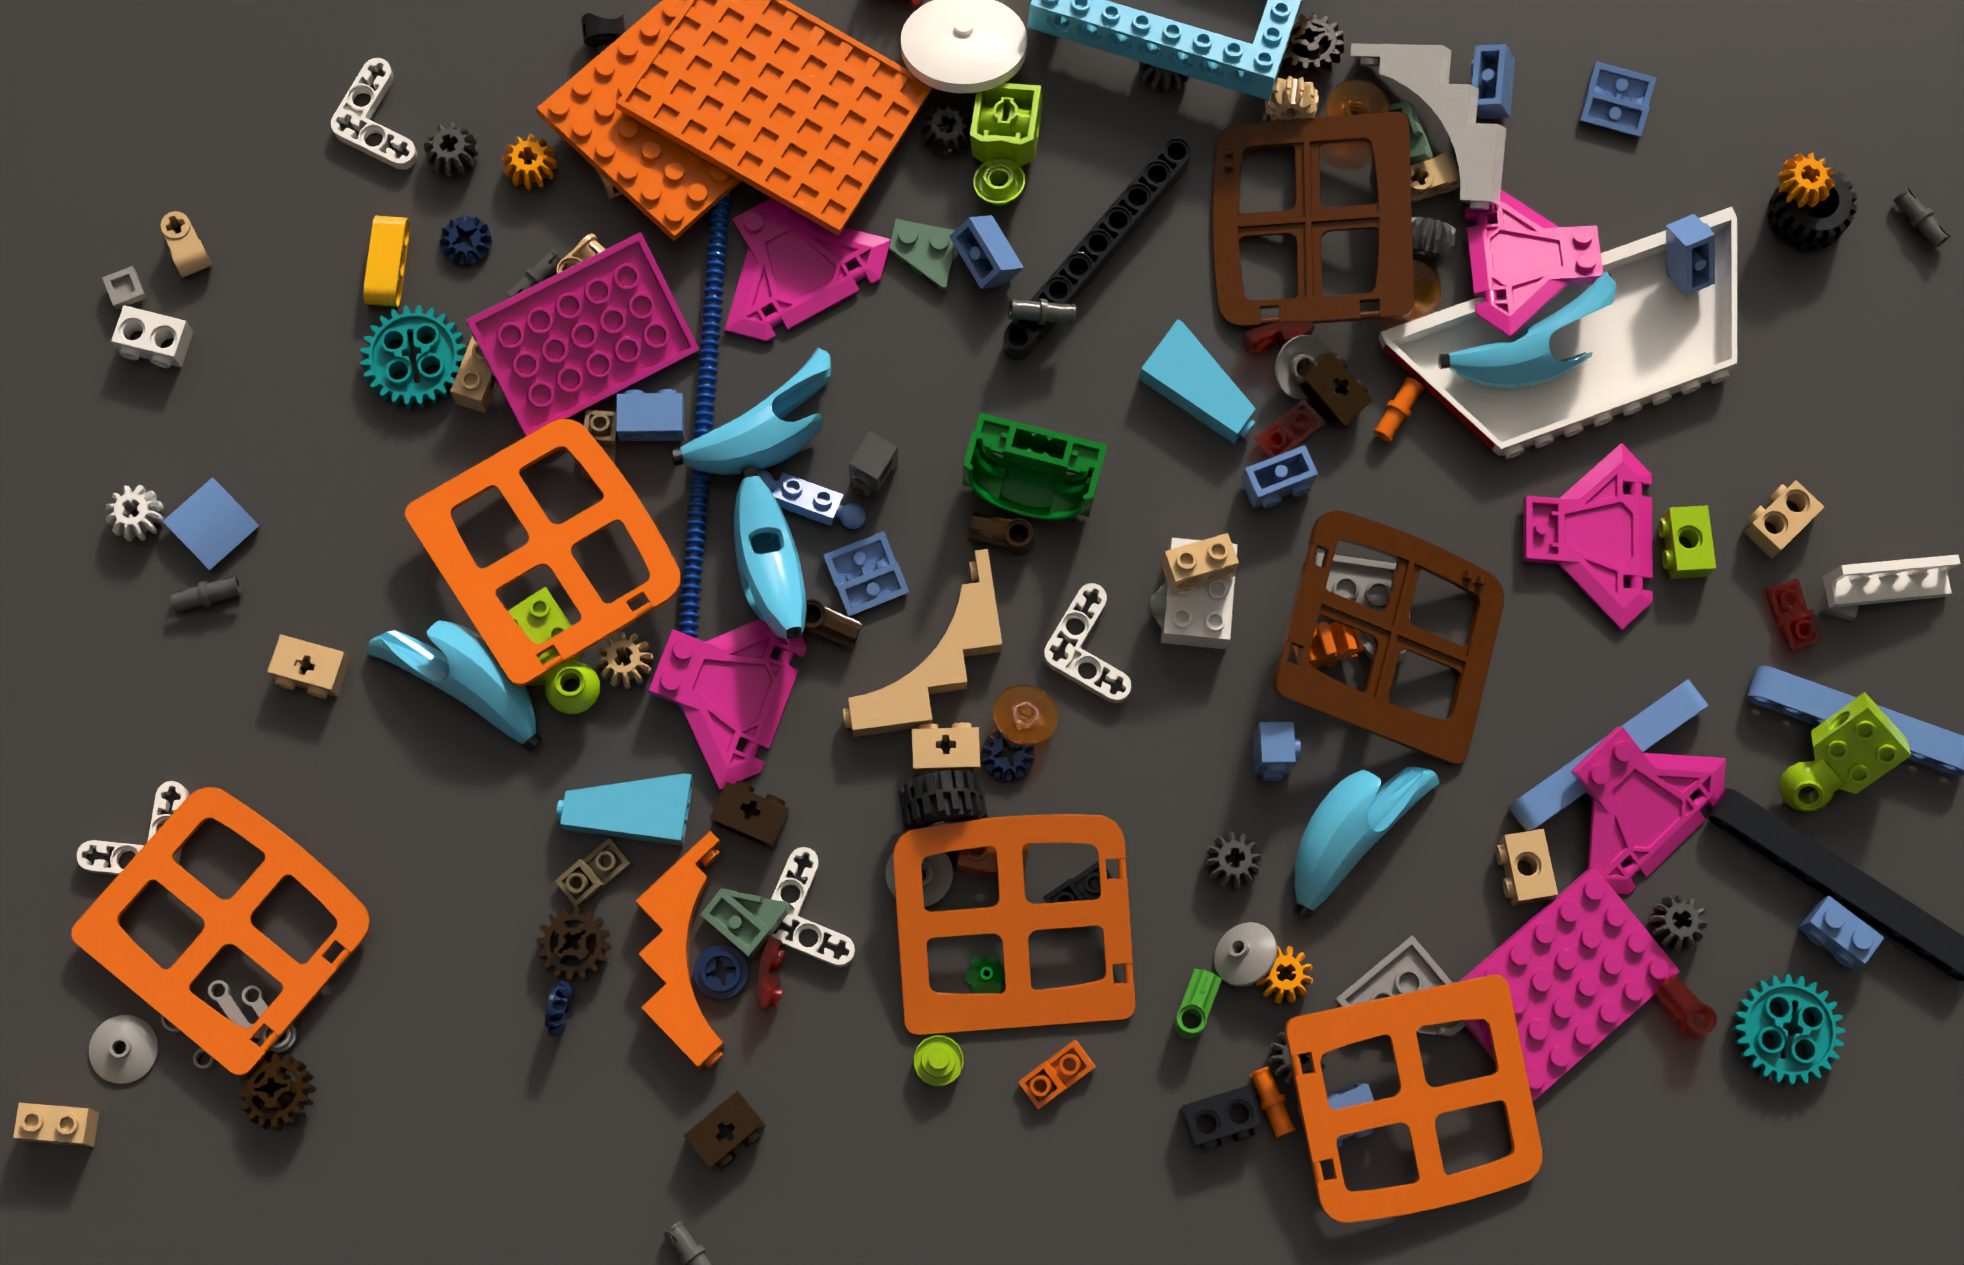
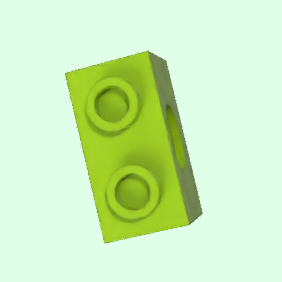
(1695, 525)

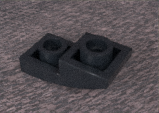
(1082, 887)

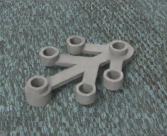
(235, 1014)

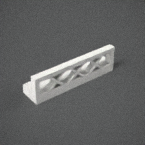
(1889, 581)

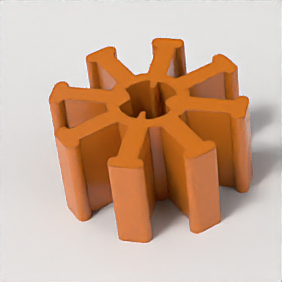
(1333, 643)

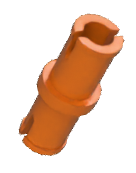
(1398, 409)
(1272, 1102)

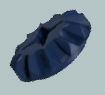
(463, 253)
(1000, 767)
(707, 963)
(558, 1008)

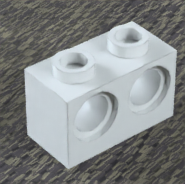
(155, 330)

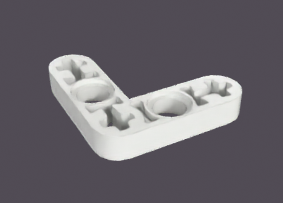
(361, 117)
(1078, 656)
(157, 820)
(793, 916)

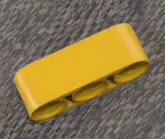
(386, 261)

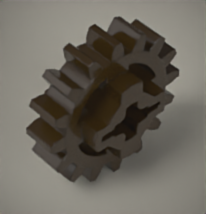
(1313, 45)
(562, 955)
(286, 1101)

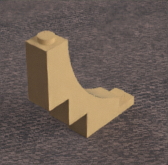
(970, 633)

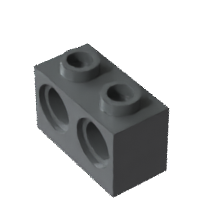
(873, 465)

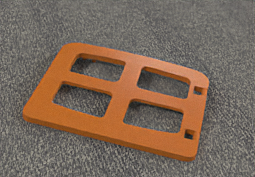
(547, 546)
(1013, 921)
(225, 924)
(1416, 1101)

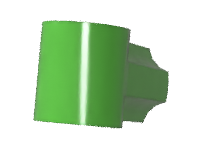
(1197, 1001)

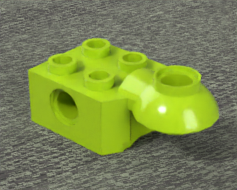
(1004, 139)
(540, 621)
(1849, 755)

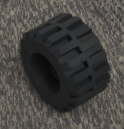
(1813, 232)
(942, 799)

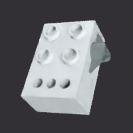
(1197, 615)

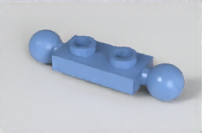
(813, 500)

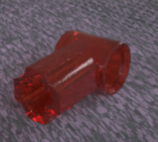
(1682, 1004)

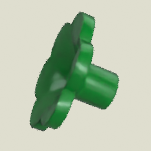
(981, 983)

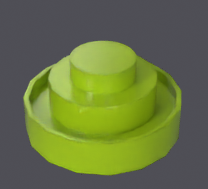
(938, 1061)

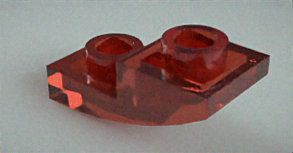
(1264, 337)
(1290, 430)
(1791, 614)
(768, 984)

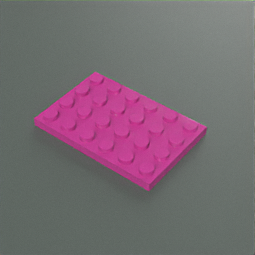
(582, 334)
(1573, 977)

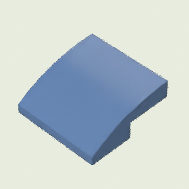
(1617, 99)
(210, 523)
(865, 573)

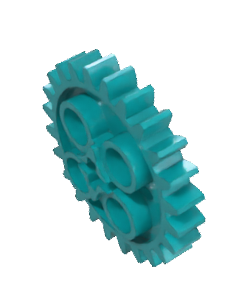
(385, 362)
(1817, 1039)

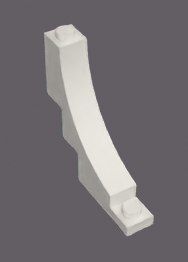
(1476, 145)

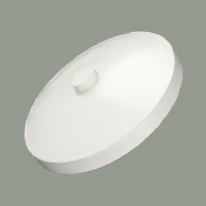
(963, 44)

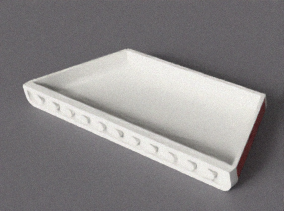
(1641, 345)

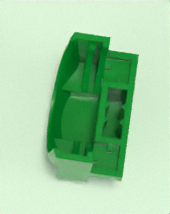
(1033, 469)

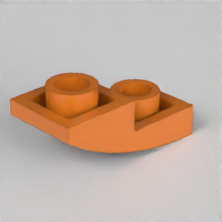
(1057, 1074)

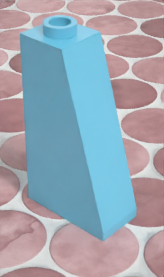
(1197, 384)
(633, 810)

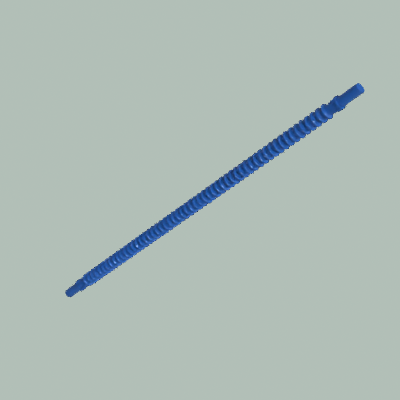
(704, 415)

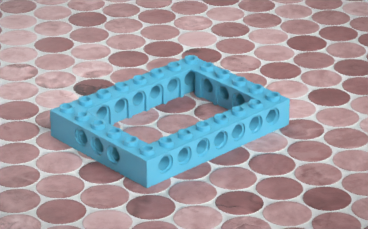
(1173, 44)

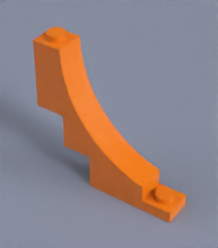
(672, 908)

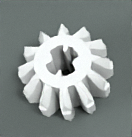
(121, 515)

